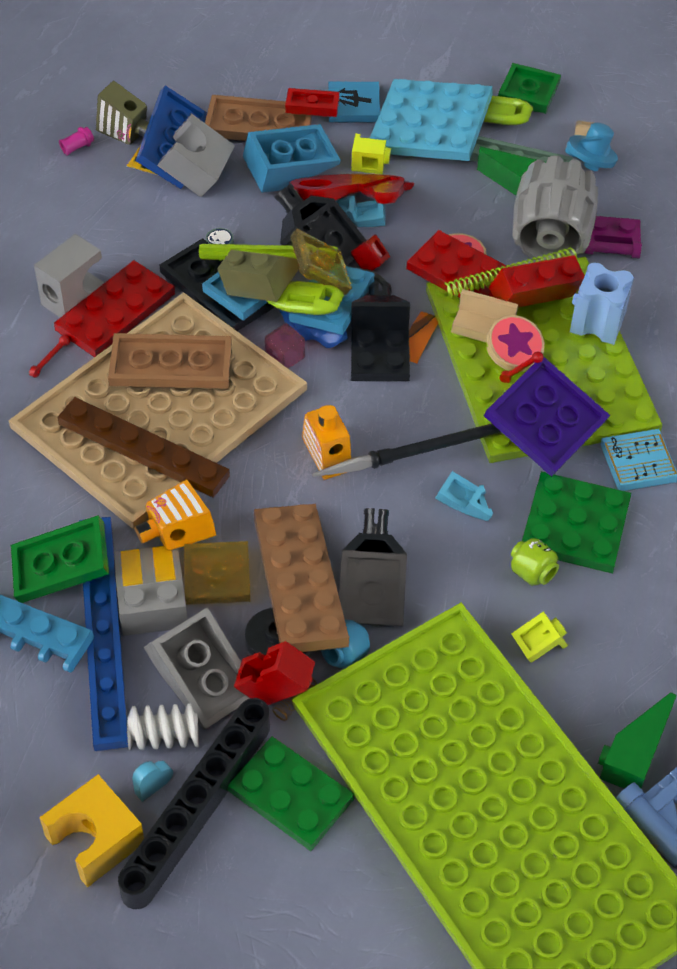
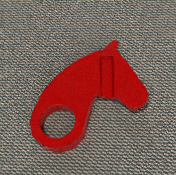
(382, 188)

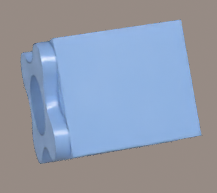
(601, 302)

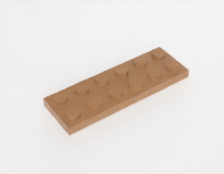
(300, 578)

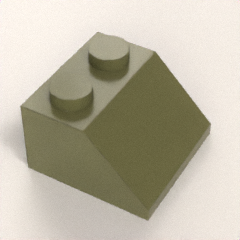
(256, 274)

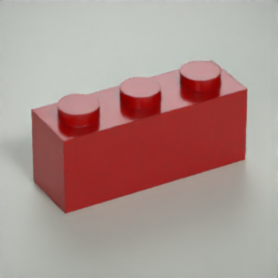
(538, 281)

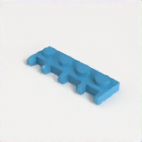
(44, 632)

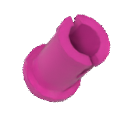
(76, 140)

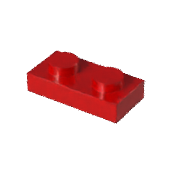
(312, 102)

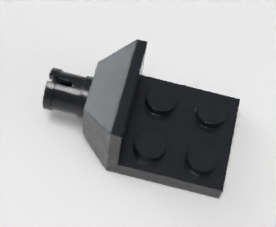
(319, 218)
(380, 336)
(373, 575)

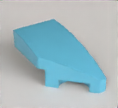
(363, 213)
(464, 497)

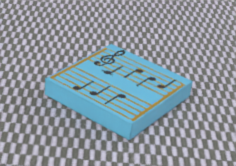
(639, 460)

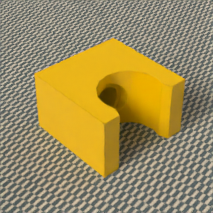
(102, 814)

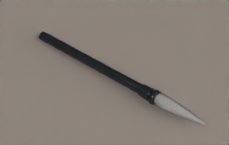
(389, 455)

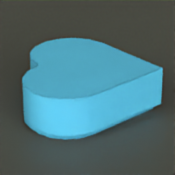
(150, 778)

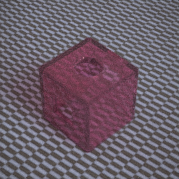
(287, 344)

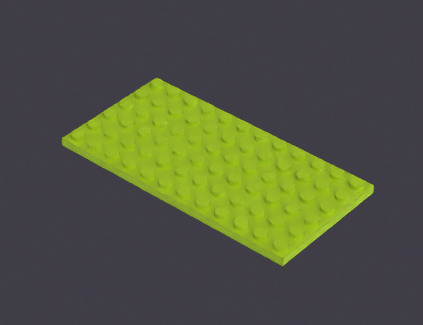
(493, 806)

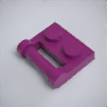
(616, 236)

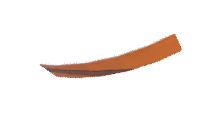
(420, 334)

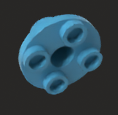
(594, 147)

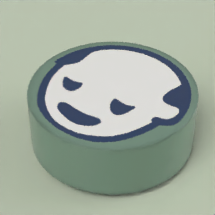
(219, 236)

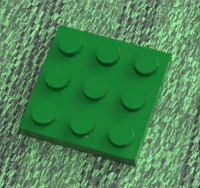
(578, 520)

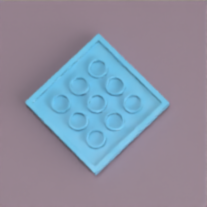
(432, 118)

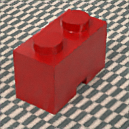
(275, 675)

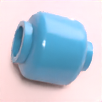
(358, 647)

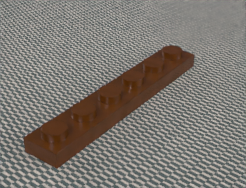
(143, 447)

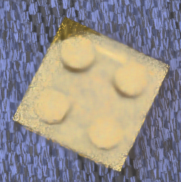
(320, 261)
(216, 572)

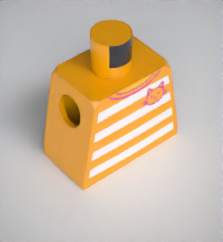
(323, 431)
(177, 518)

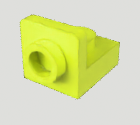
(540, 636)

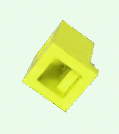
(369, 155)

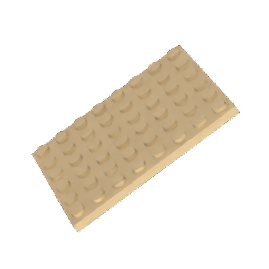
(195, 418)

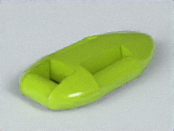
(508, 111)
(309, 298)

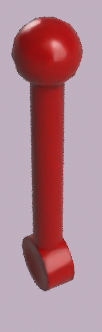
(35, 370)
(506, 376)

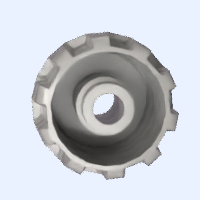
(555, 207)

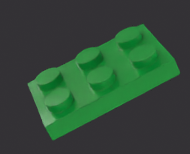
(59, 559)
(291, 793)

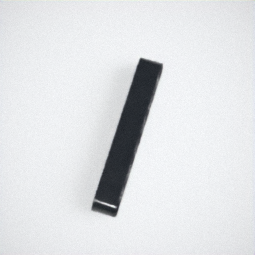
(190, 815)

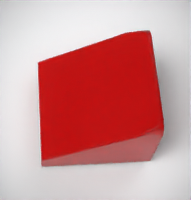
(370, 253)

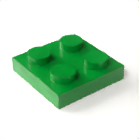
(530, 85)

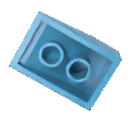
(287, 155)

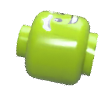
(534, 562)

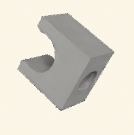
(197, 156)
(64, 275)

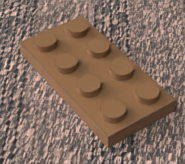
(239, 115)
(170, 361)

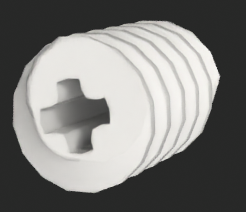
(163, 727)

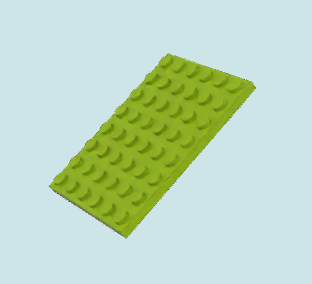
(596, 367)

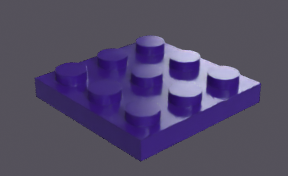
(546, 416)

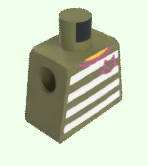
(120, 114)

